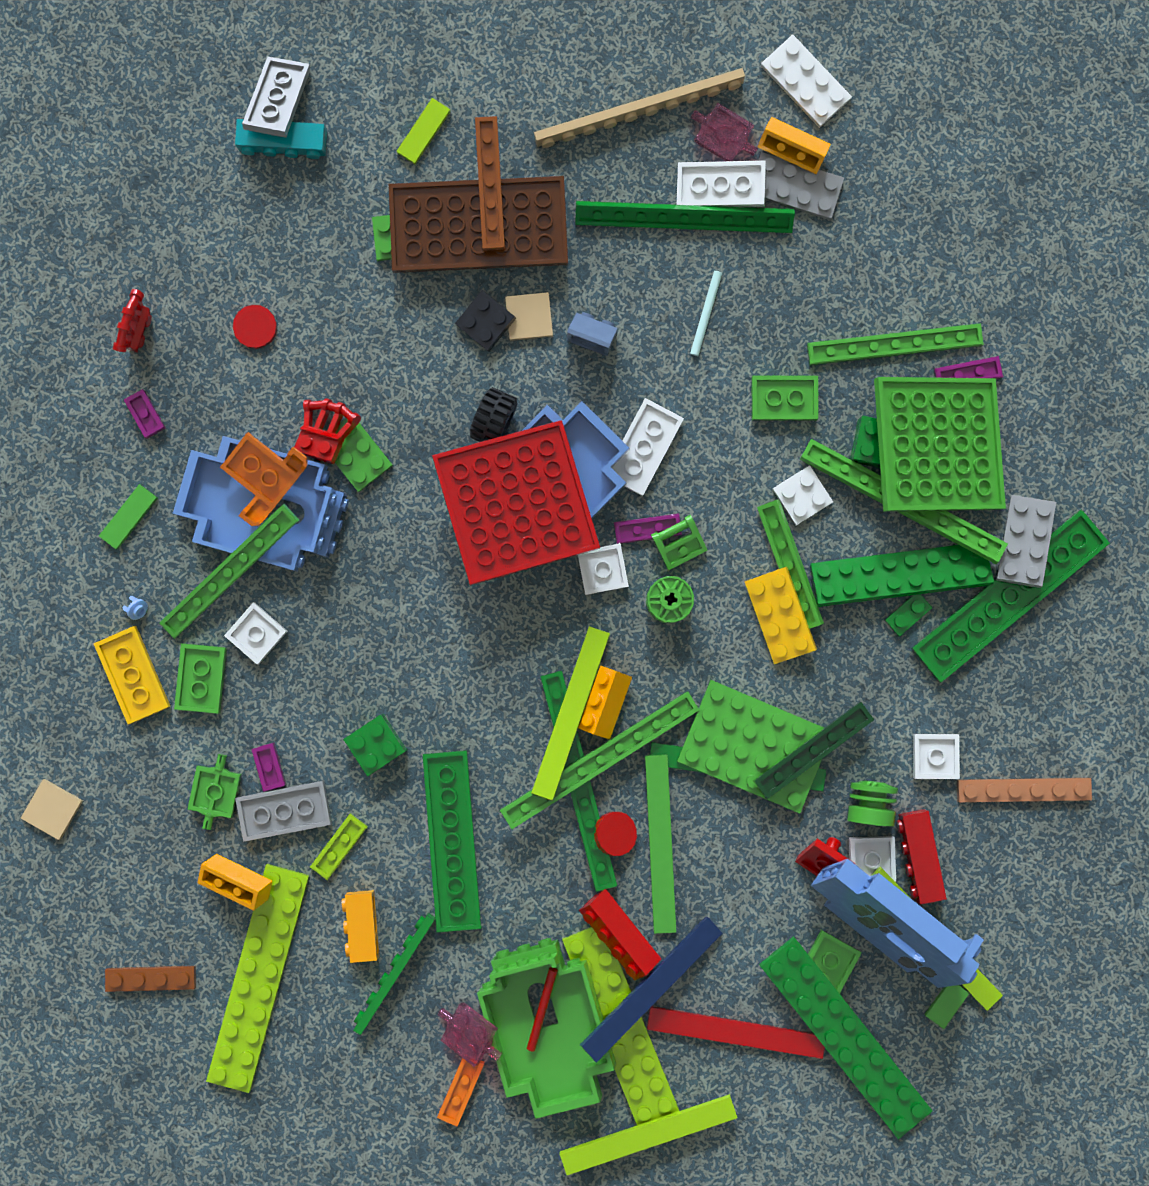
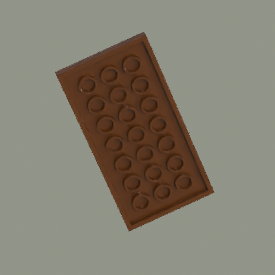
(440, 225)

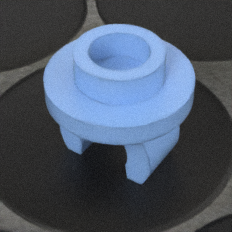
(136, 609)

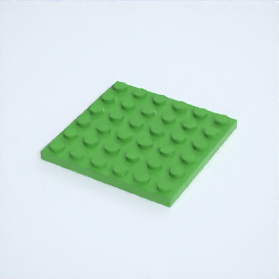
(939, 444)

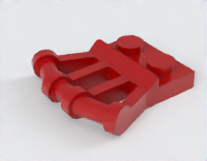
(133, 324)
(323, 444)

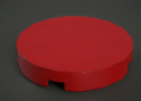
(254, 326)
(615, 833)

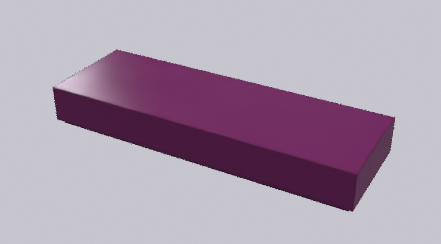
(975, 369)
(641, 529)

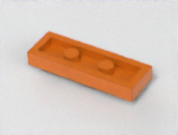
(459, 1092)

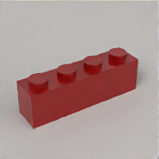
(922, 856)
(620, 935)

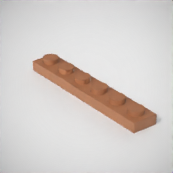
(1024, 790)

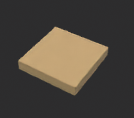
(531, 315)
(51, 809)

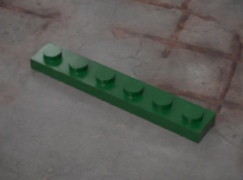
(813, 750)

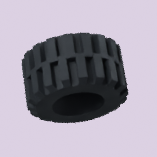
(493, 415)

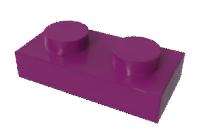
(144, 413)
(268, 767)

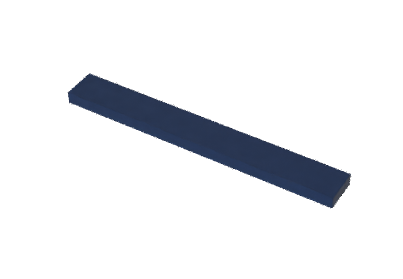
(650, 989)

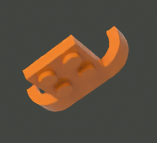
(263, 475)

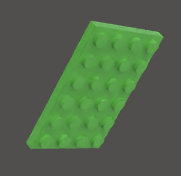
(743, 738)

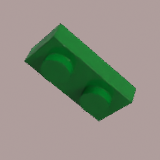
(908, 614)

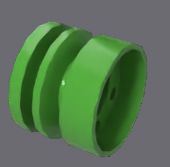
(663, 588)
(872, 803)

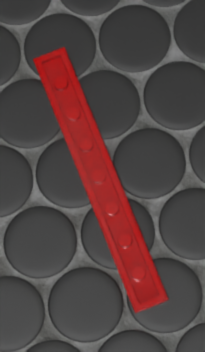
(734, 1032)

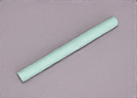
(706, 313)

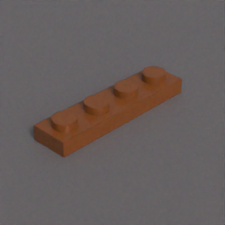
(150, 978)

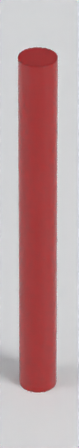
(541, 1011)

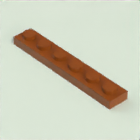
(489, 183)

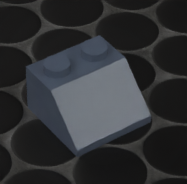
(591, 333)

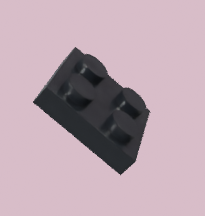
(485, 320)

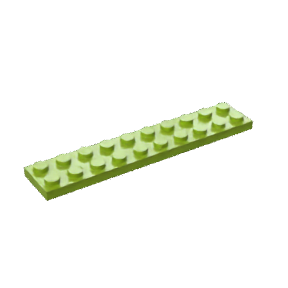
(257, 981)
(634, 1053)

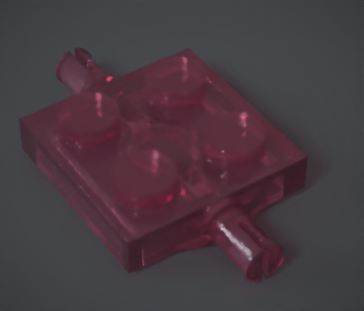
(724, 133)
(469, 1034)

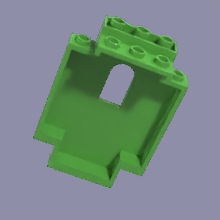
(559, 1071)

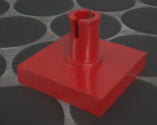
(820, 855)

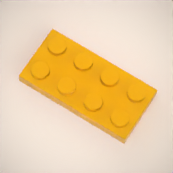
(780, 615)
(132, 675)

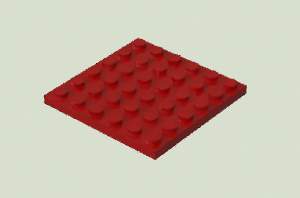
(515, 502)

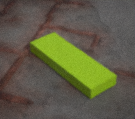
(423, 131)
(338, 846)

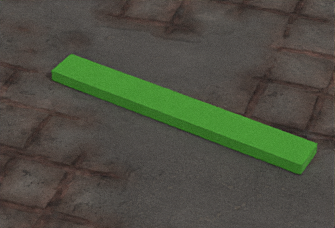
(895, 344)
(229, 571)
(660, 843)

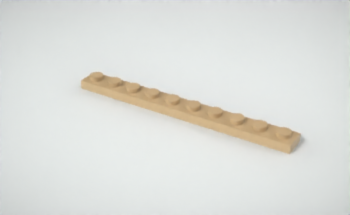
(648, 106)

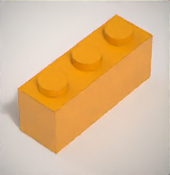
(793, 145)
(605, 702)
(234, 882)
(361, 926)

